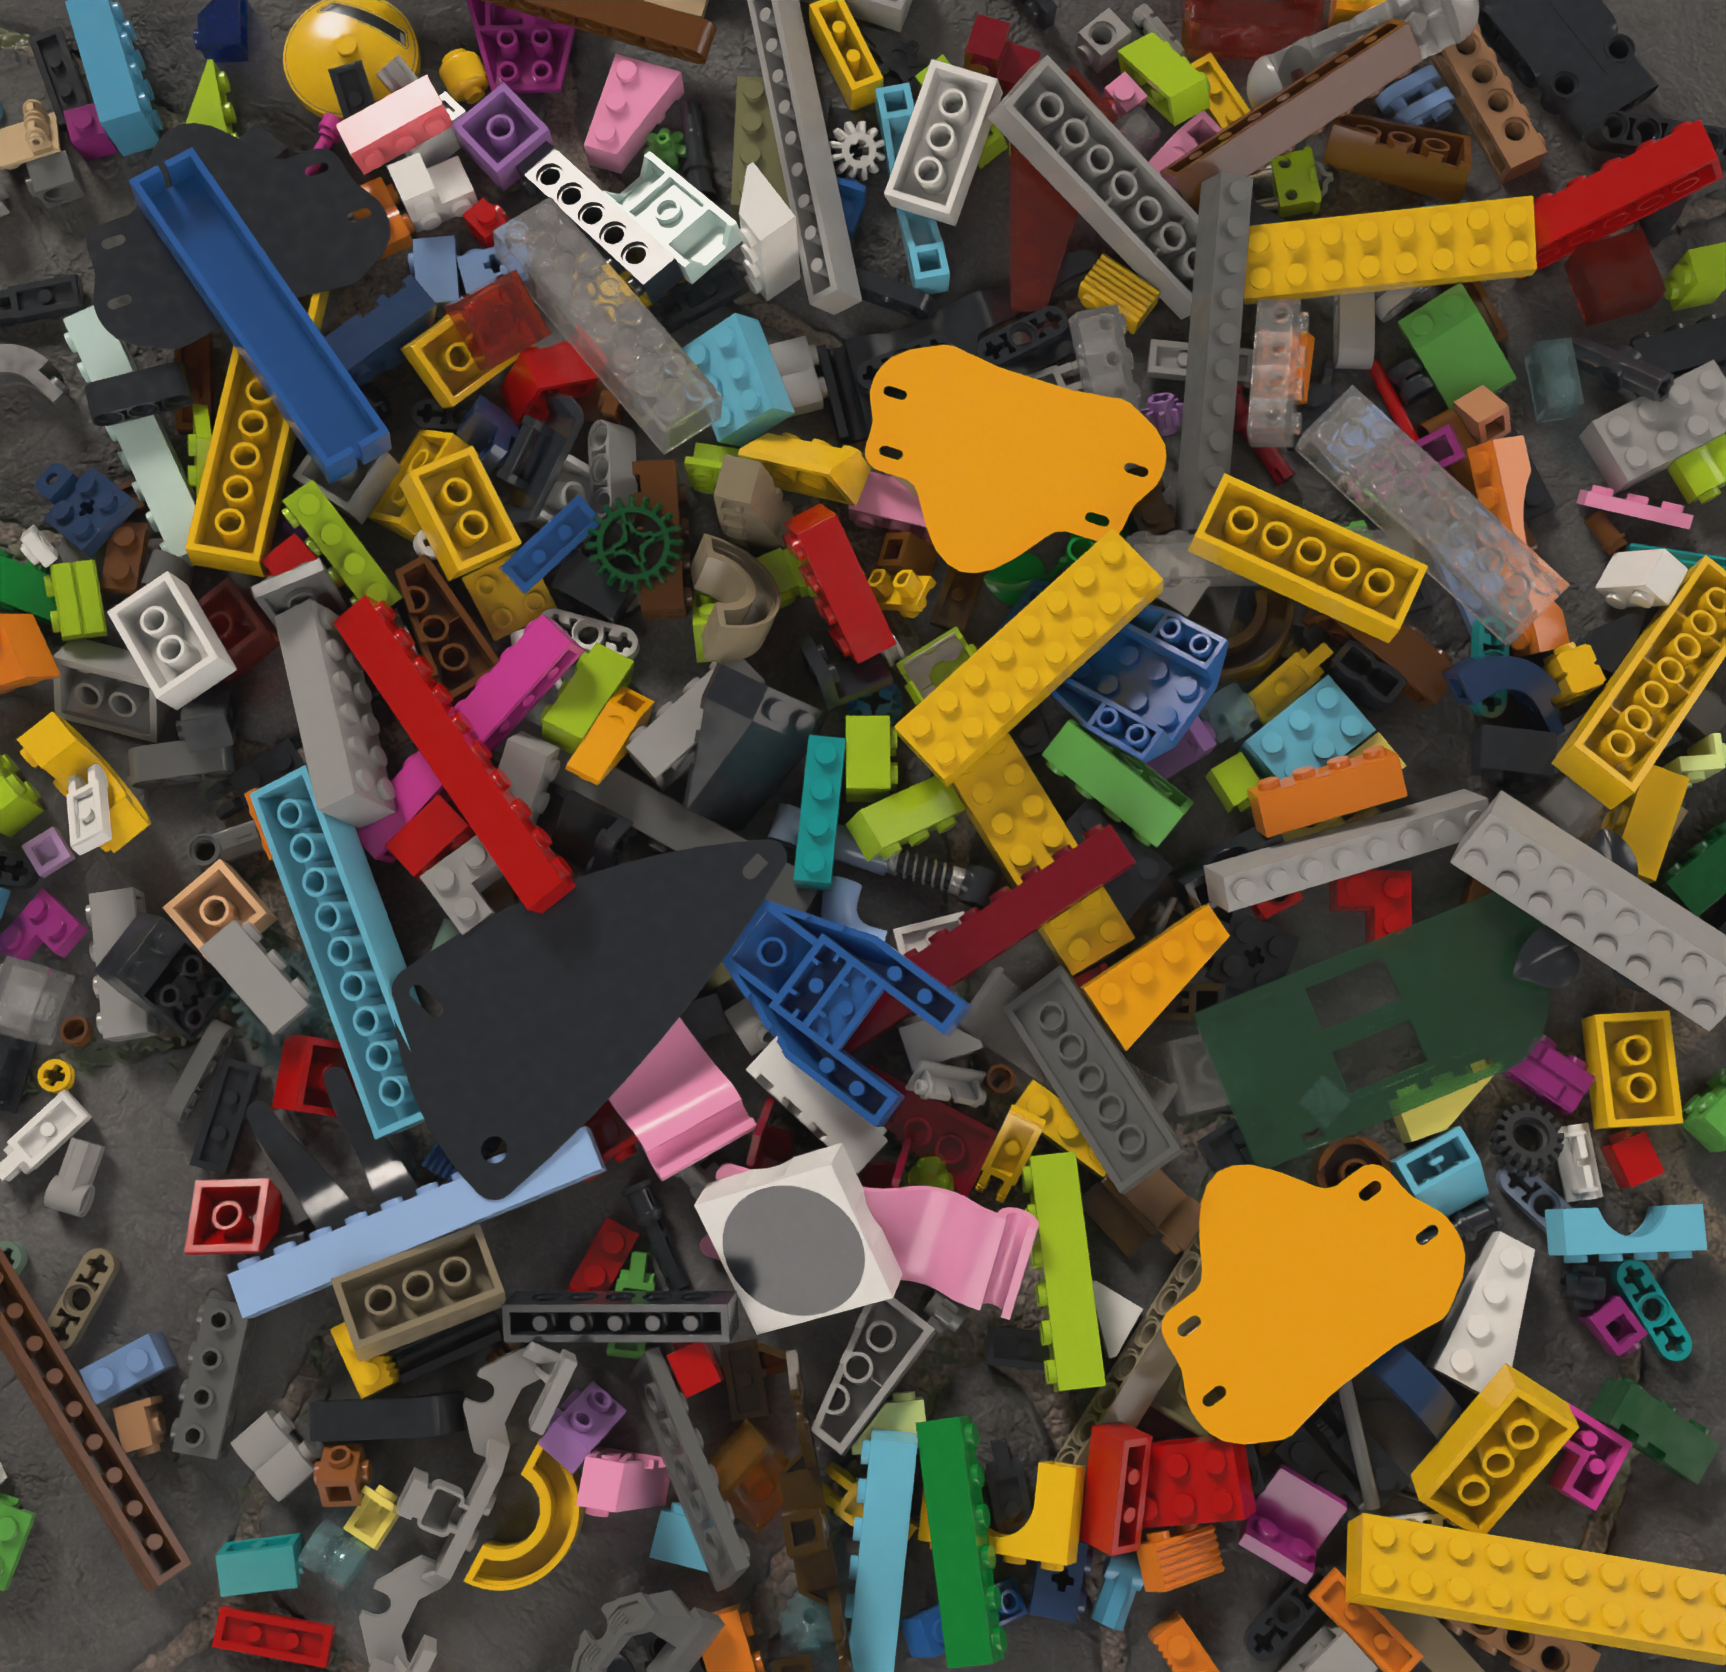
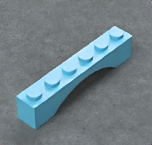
(920, 234)

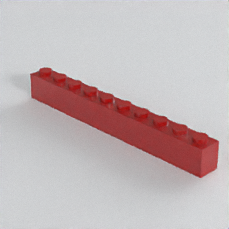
(455, 755)

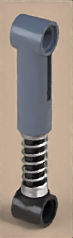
(971, 885)

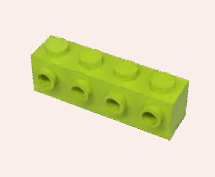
(338, 544)

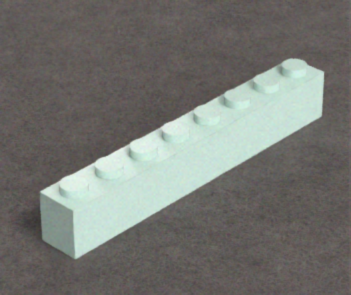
(143, 441)

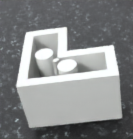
(433, 192)

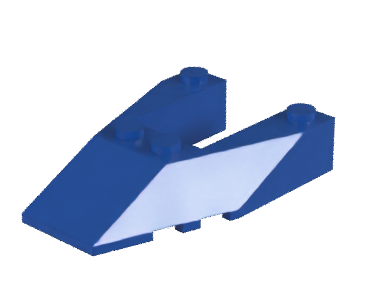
(817, 986)

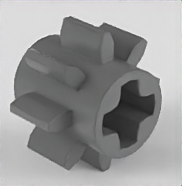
(945, 1313)

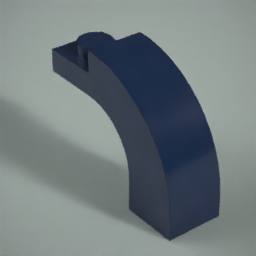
(1530, 684)
(1417, 1390)

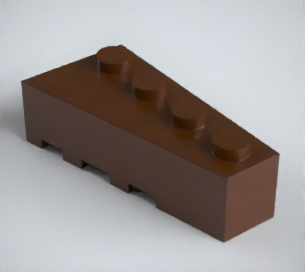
(1401, 155)
(662, 484)
(443, 629)

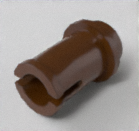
(1606, 533)

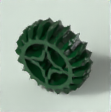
(605, 555)

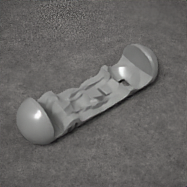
(1432, 22)

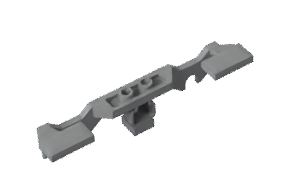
(446, 1511)

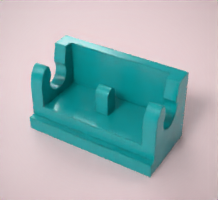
(259, 1565)

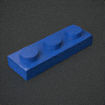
(550, 545)

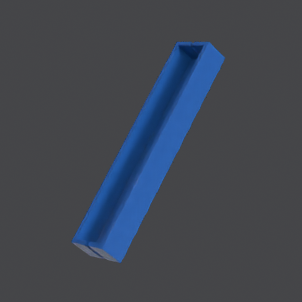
(261, 315)

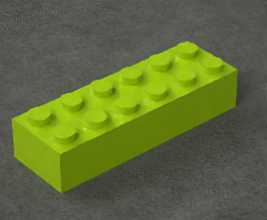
(1064, 1273)

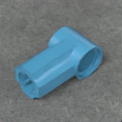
(1118, 1589)

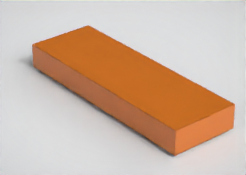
(1365, 1626)

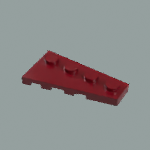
(941, 1132)

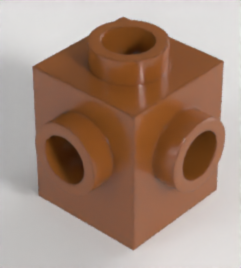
(342, 1475)

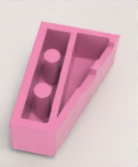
(621, 1481)

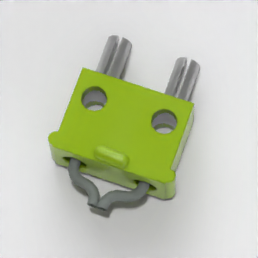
(1294, 183)

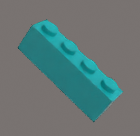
(819, 812)

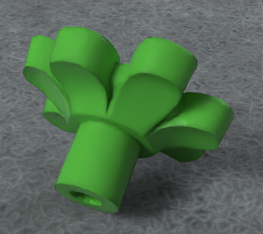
(667, 147)

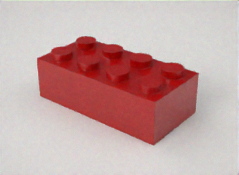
(838, 582)

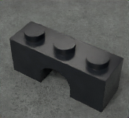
(1190, 878)

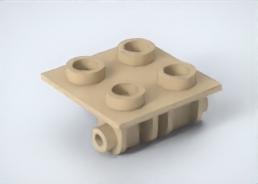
(29, 139)

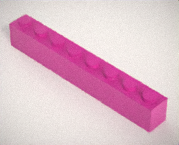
(494, 711)

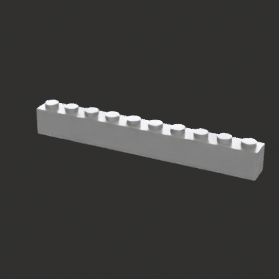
(805, 154)

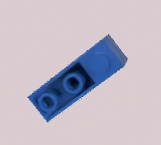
(924, 1627)

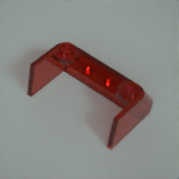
(1246, 26)

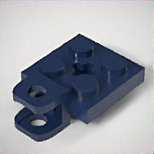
(76, 497)

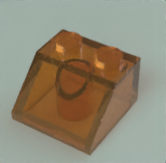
(749, 1475)

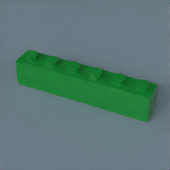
(960, 1542)

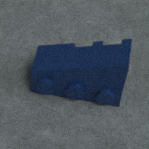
(375, 341)

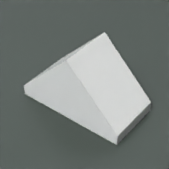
(1114, 1318)

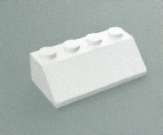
(767, 237)

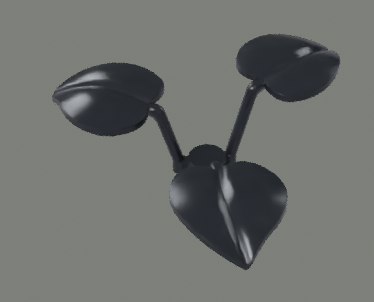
(1547, 955)

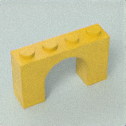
(1054, 1523)

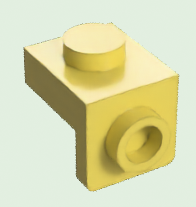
(374, 1517)

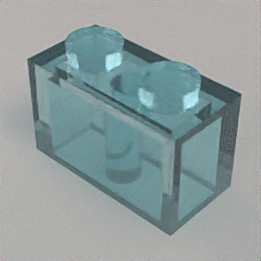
(1554, 380)

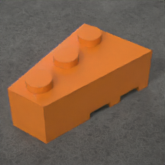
(23, 653)

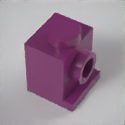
(1628, 1329)

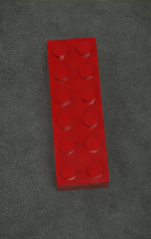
(1624, 191)

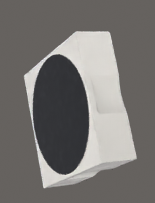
(799, 1240)

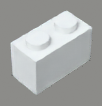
(1641, 579)

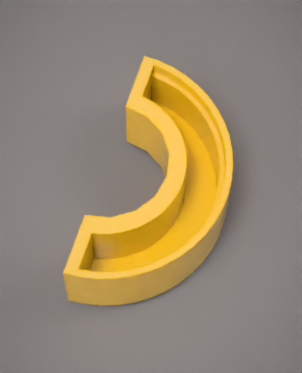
(65, 752)
(560, 1521)

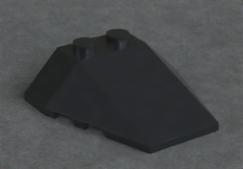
(745, 746)

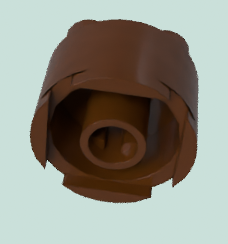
(1332, 1159)

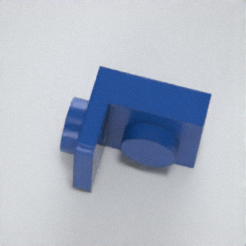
(853, 201)

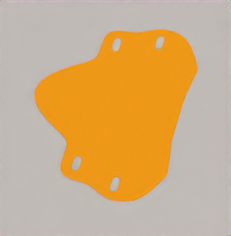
(1006, 454)
(1303, 1293)

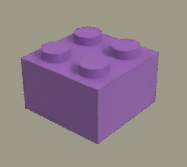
(500, 135)

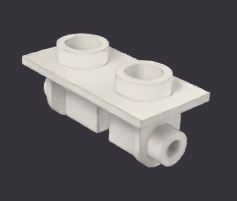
(1578, 1164)

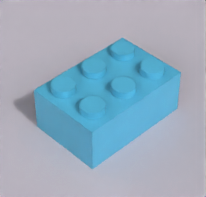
(745, 374)
(1308, 732)

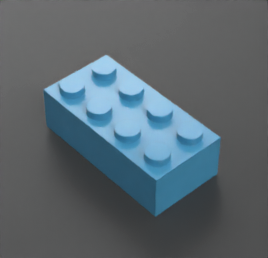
(115, 74)

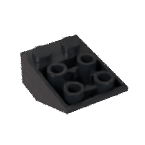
(164, 975)

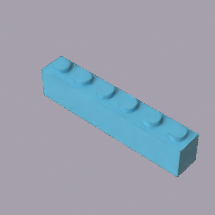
(881, 1549)

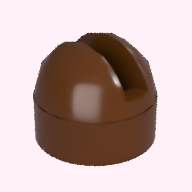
(74, 1027)
(1006, 1085)

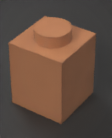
(1484, 415)

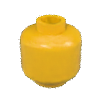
(464, 76)

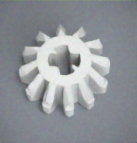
(865, 140)

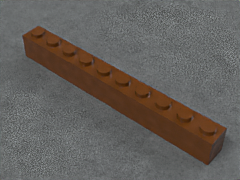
(85, 1436)

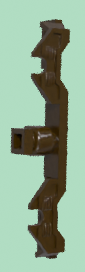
(805, 1512)

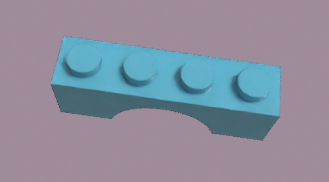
(1664, 1229)

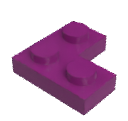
(42, 921)

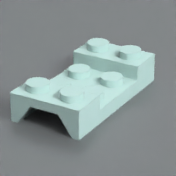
(678, 217)

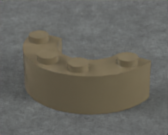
(746, 596)

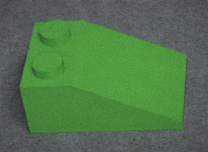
(1456, 346)

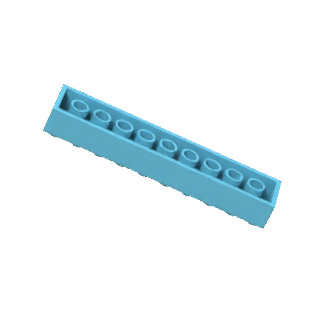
(345, 941)

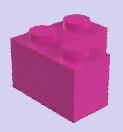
(1590, 1461)

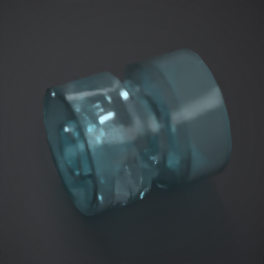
(348, 1557)

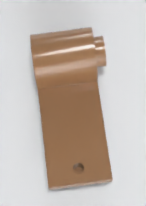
(1167, 1210)

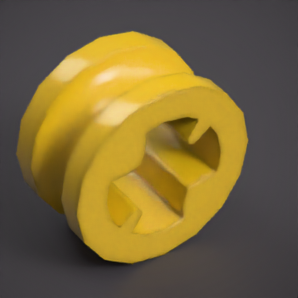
(53, 1065)

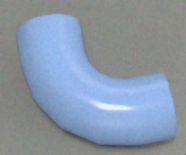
(841, 906)

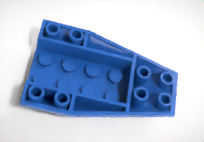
(1144, 681)

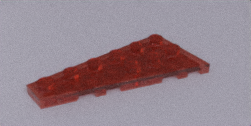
(1037, 229)

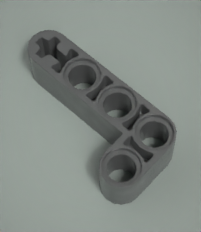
(155, 564)

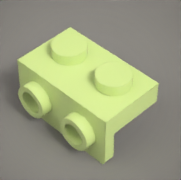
(1703, 759)

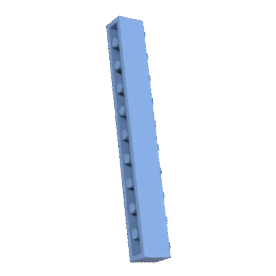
(399, 1227)

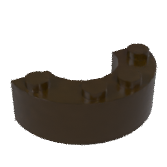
(1262, 641)

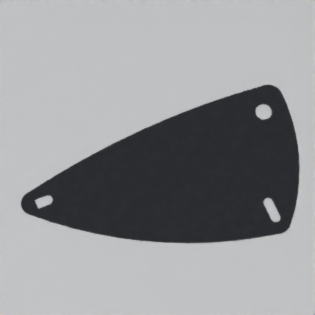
(567, 1001)

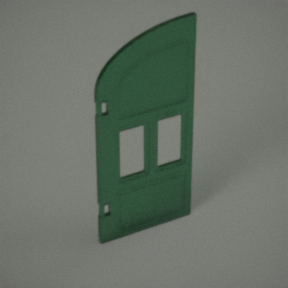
(1451, 988)

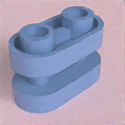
(1434, 105)

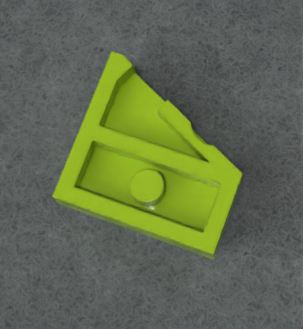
(198, 445)

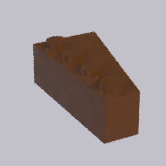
(1406, 652)

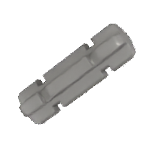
(1143, 18)

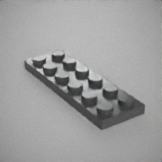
(1093, 1080)
(691, 1475)

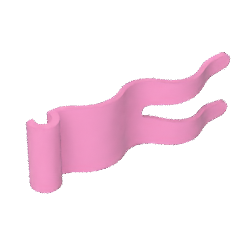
(680, 1104)
(946, 1242)

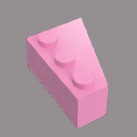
(628, 110)

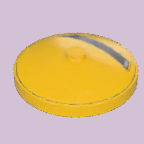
(340, 34)

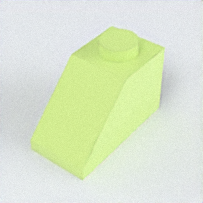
(894, 1415)

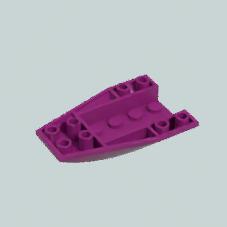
(521, 48)

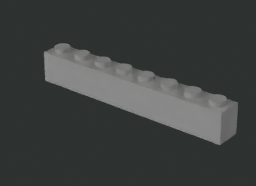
(1342, 850)

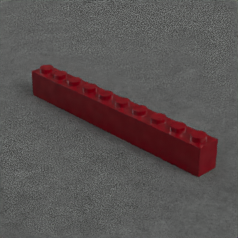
(1006, 921)

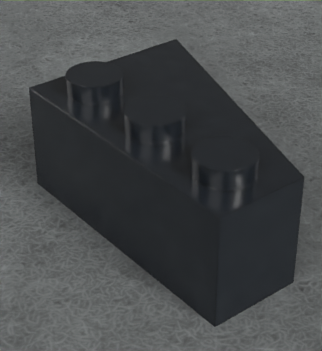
(1137, 883)

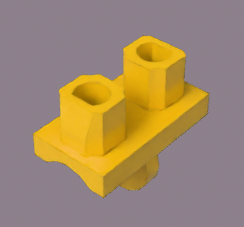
(901, 592)

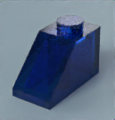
(223, 31)

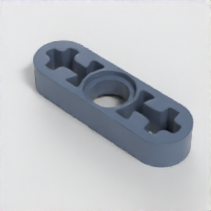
(1515, 1193)

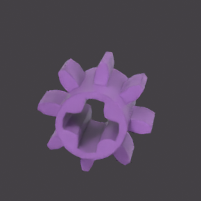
(1164, 413)

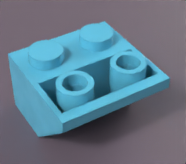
(1442, 1172)

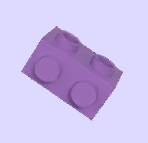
(582, 1426)

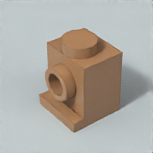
(141, 1426)

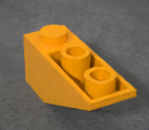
(609, 735)

